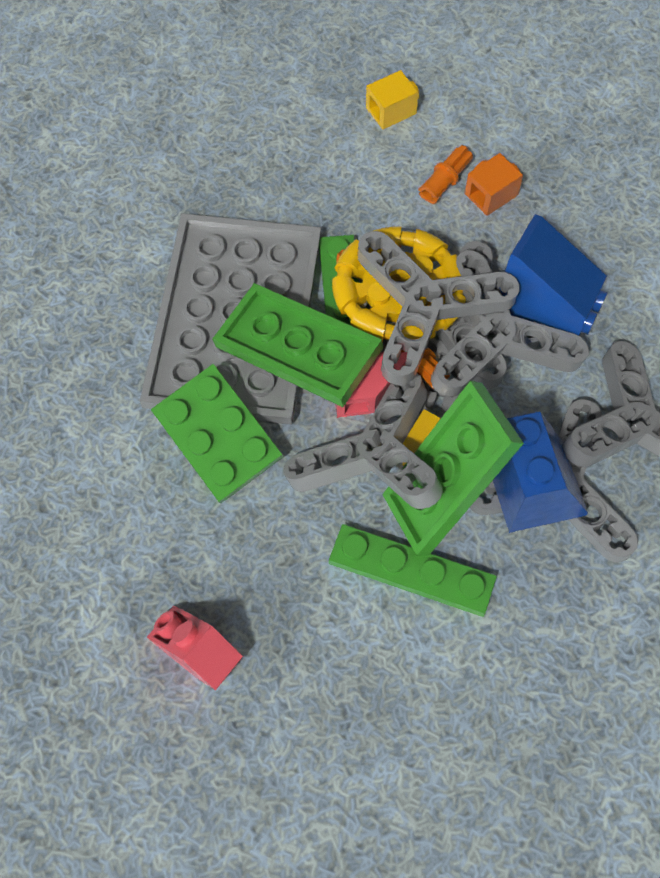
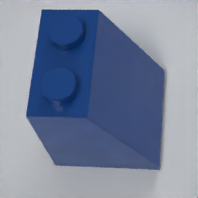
(554, 280)
(538, 480)

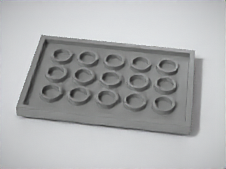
(207, 278)

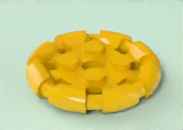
(351, 294)

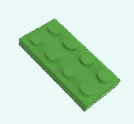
(298, 344)
(466, 454)

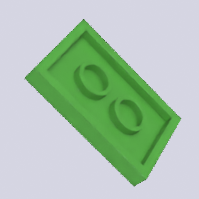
(217, 433)

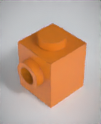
(493, 183)

